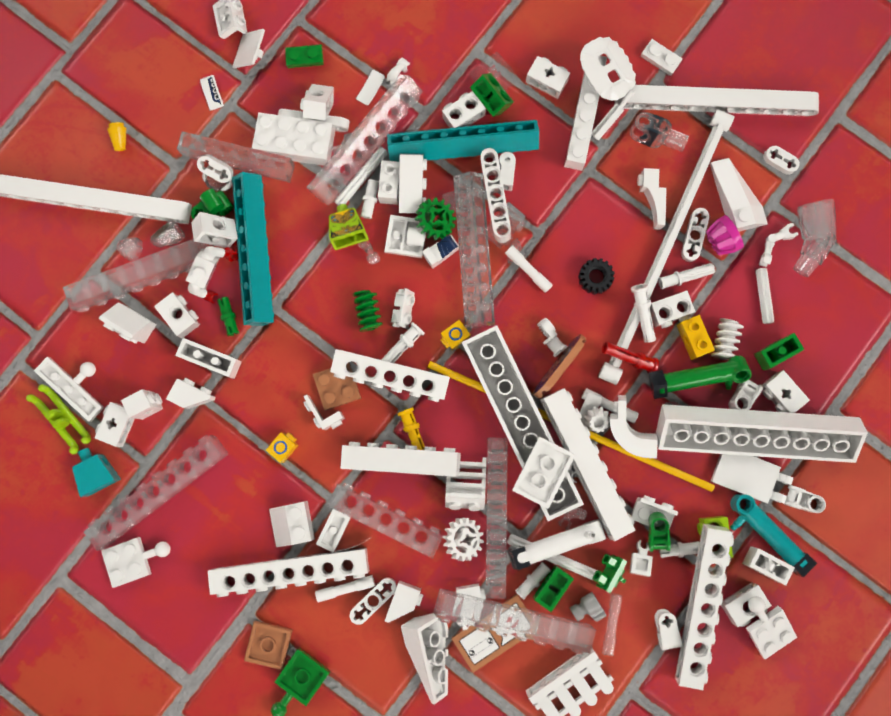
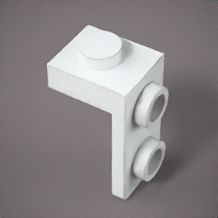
(333, 421)

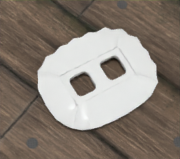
(597, 73)

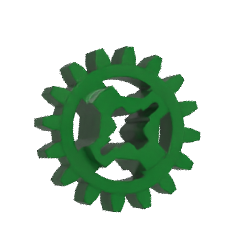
(428, 212)

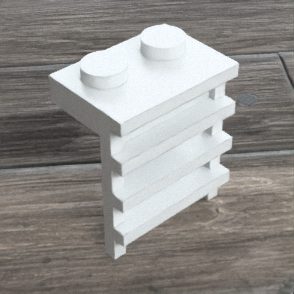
(467, 495)

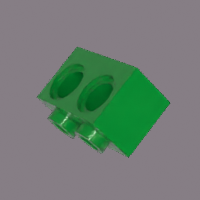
(492, 94)
(553, 588)

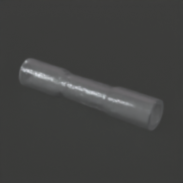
(610, 636)

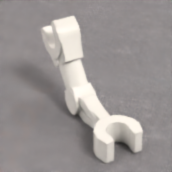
(784, 234)

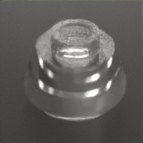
(130, 248)

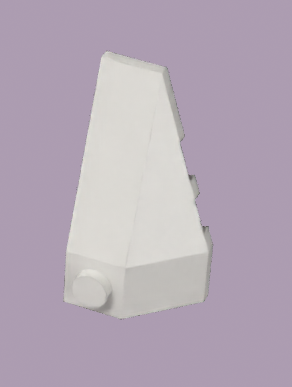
(736, 196)
(426, 644)

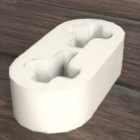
(781, 159)
(213, 172)

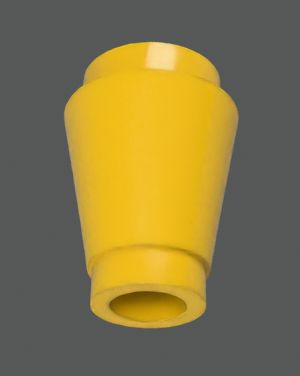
(117, 135)

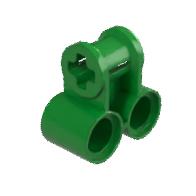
(213, 203)

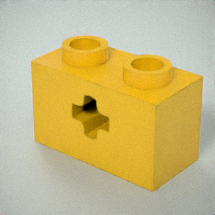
(695, 337)

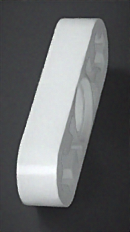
(702, 230)
(359, 607)

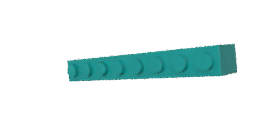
(465, 140)
(252, 249)

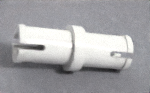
(369, 199)
(681, 549)
(533, 580)

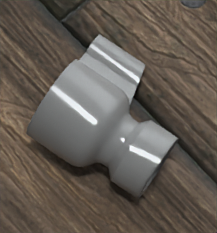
(590, 606)

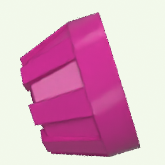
(724, 236)

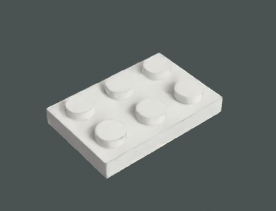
(543, 472)

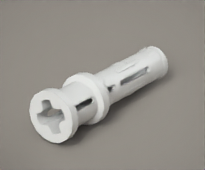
(643, 305)
(406, 340)

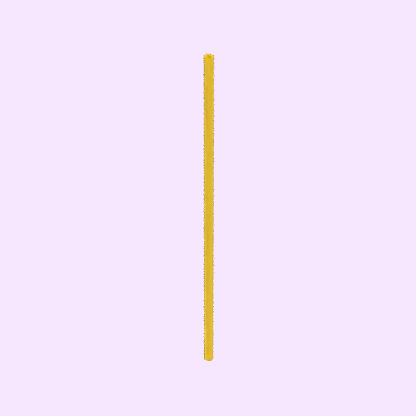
(593, 436)

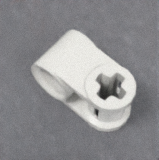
(747, 393)
(801, 499)
(667, 632)

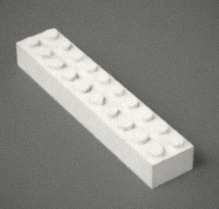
(515, 408)
(760, 433)

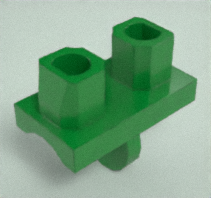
(612, 573)

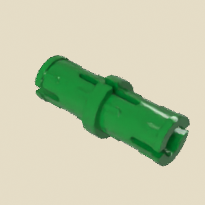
(227, 316)

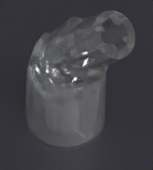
(819, 234)

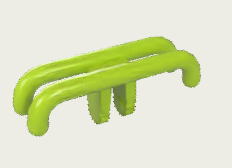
(60, 418)

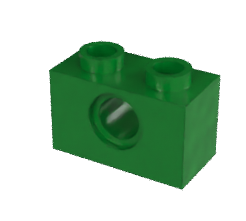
(778, 351)

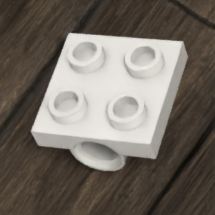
(404, 237)

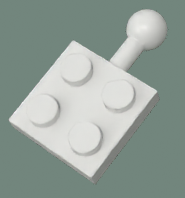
(129, 560)
(771, 630)

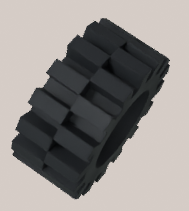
(599, 265)

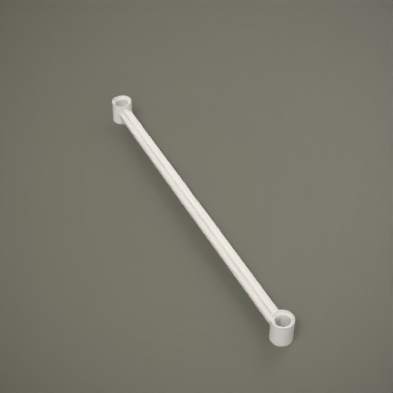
(721, 122)

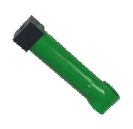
(734, 370)

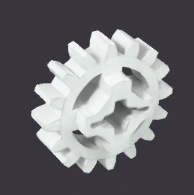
(469, 540)

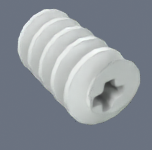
(726, 339)

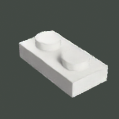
(661, 57)
(333, 530)

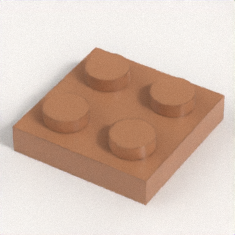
(334, 390)

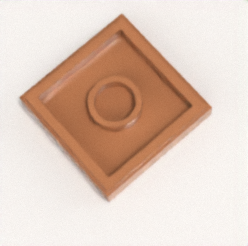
(268, 645)

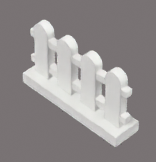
(563, 677)

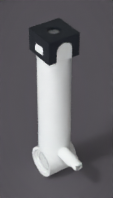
(556, 544)

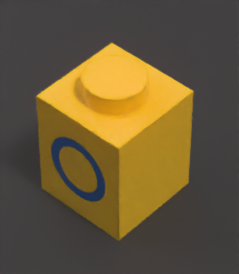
(454, 335)
(282, 447)

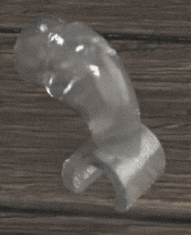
(372, 257)
(575, 513)

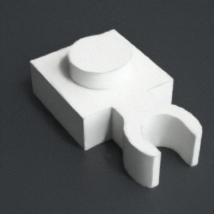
(641, 562)

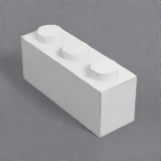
(411, 182)
(208, 358)

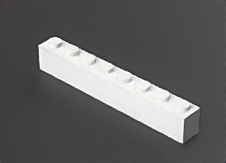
(587, 464)

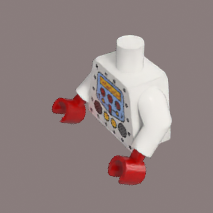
(203, 269)

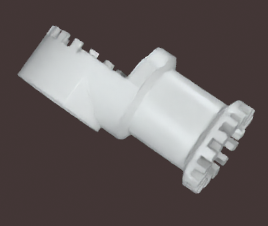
(552, 340)

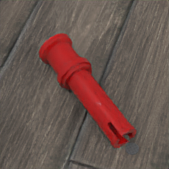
(637, 360)

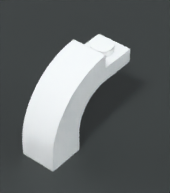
(634, 442)

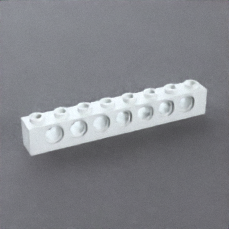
(218, 576)
(697, 676)

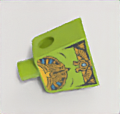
(346, 228)

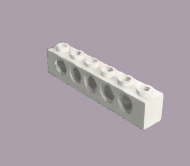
(439, 381)

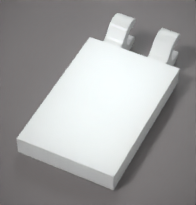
(750, 477)

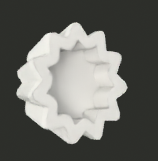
(597, 419)

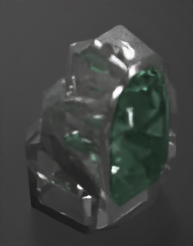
(167, 235)

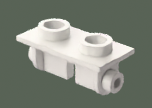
(405, 300)

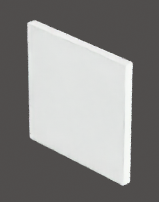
(249, 49)

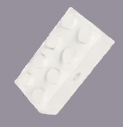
(295, 138)

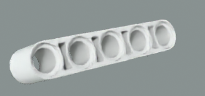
(495, 186)

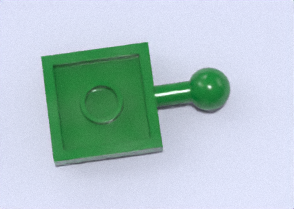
(300, 680)

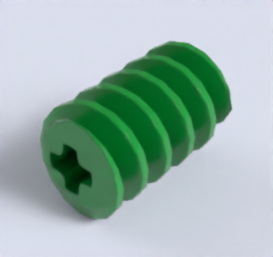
(367, 310)

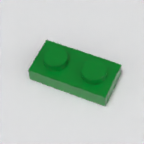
(304, 56)

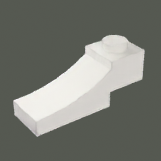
(656, 196)

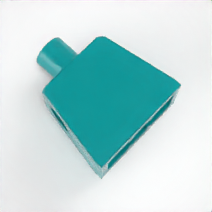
(93, 473)

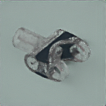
(658, 133)

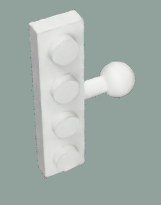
(70, 388)

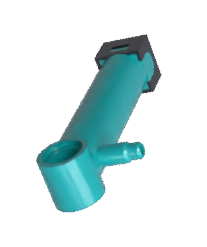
(771, 534)

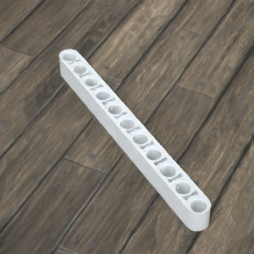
(725, 99)
(95, 199)

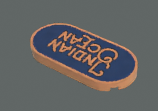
(560, 366)

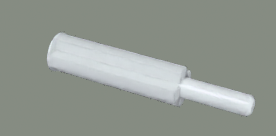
(611, 117)

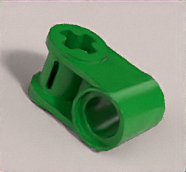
(658, 536)

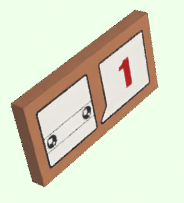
(482, 647)

